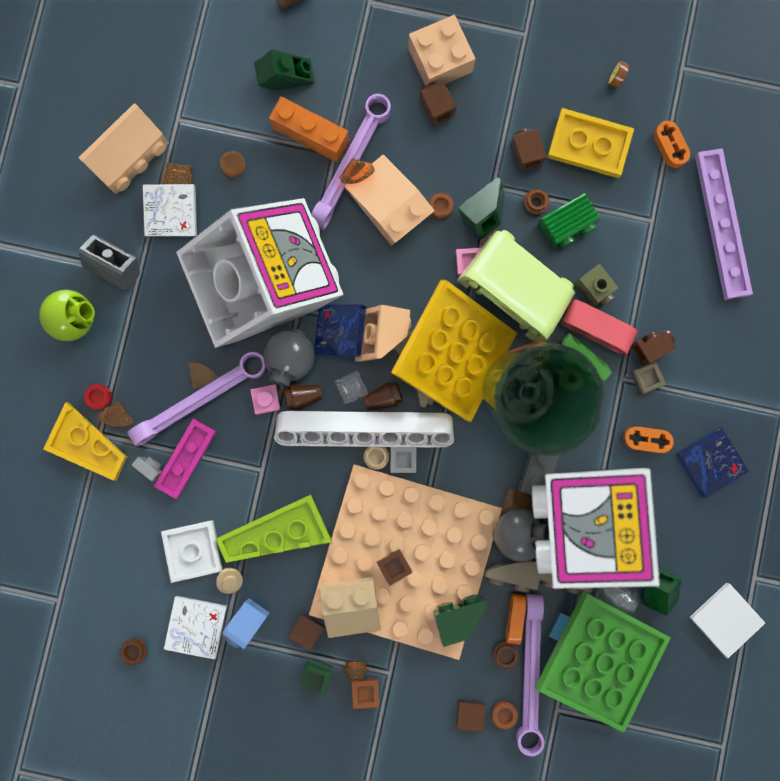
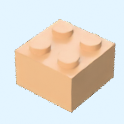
(441, 51)

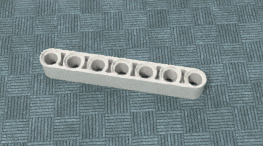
(364, 429)

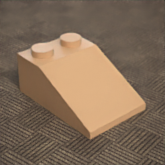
(390, 200)

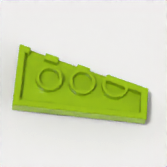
(285, 529)

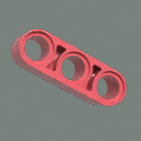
(599, 327)

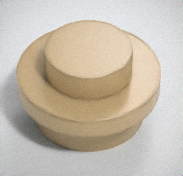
(376, 457)
(229, 580)

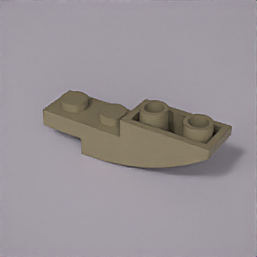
(523, 576)

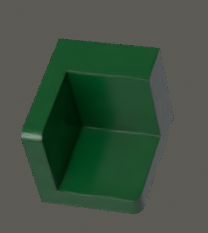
(666, 595)
(316, 676)

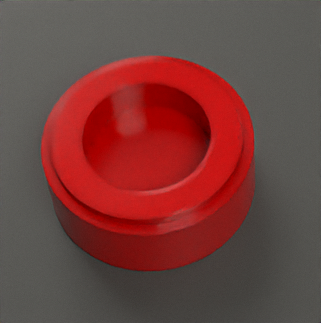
(97, 396)

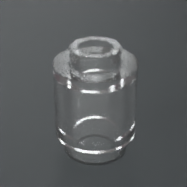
(619, 598)

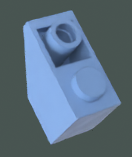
(245, 624)

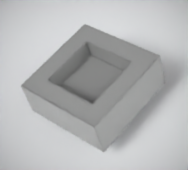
(403, 460)
(148, 467)

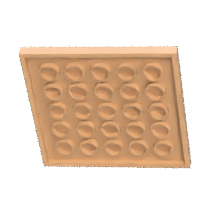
(438, 534)

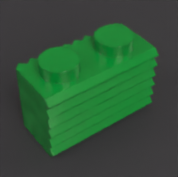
(569, 221)

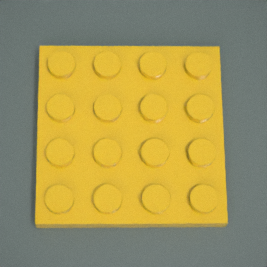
(453, 350)

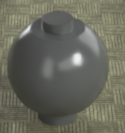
(288, 356)
(517, 534)

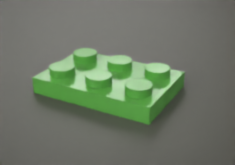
(602, 368)

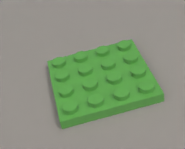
(602, 662)

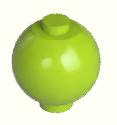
(66, 315)

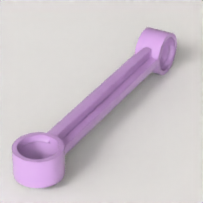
(324, 209)
(149, 429)
(533, 618)

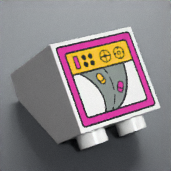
(258, 270)
(597, 528)

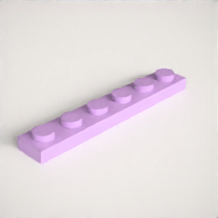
(723, 224)

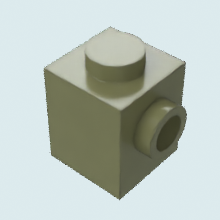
(597, 286)

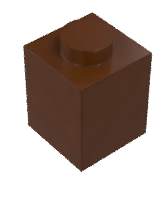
(437, 103)
(527, 149)

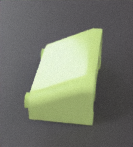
(519, 285)

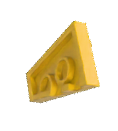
(84, 444)

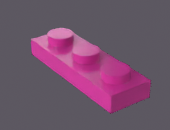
(185, 459)

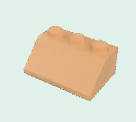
(124, 149)

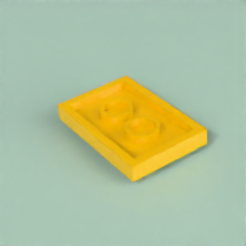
(590, 143)

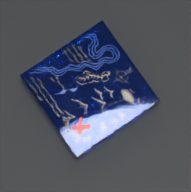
(340, 330)
(712, 462)

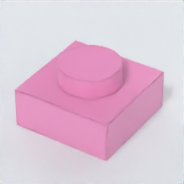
(464, 257)
(265, 399)

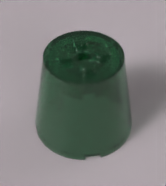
(559, 399)

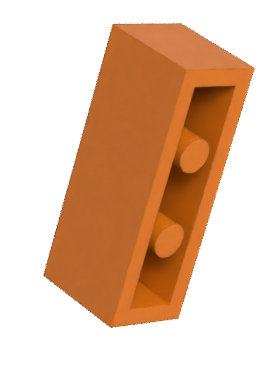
(309, 129)

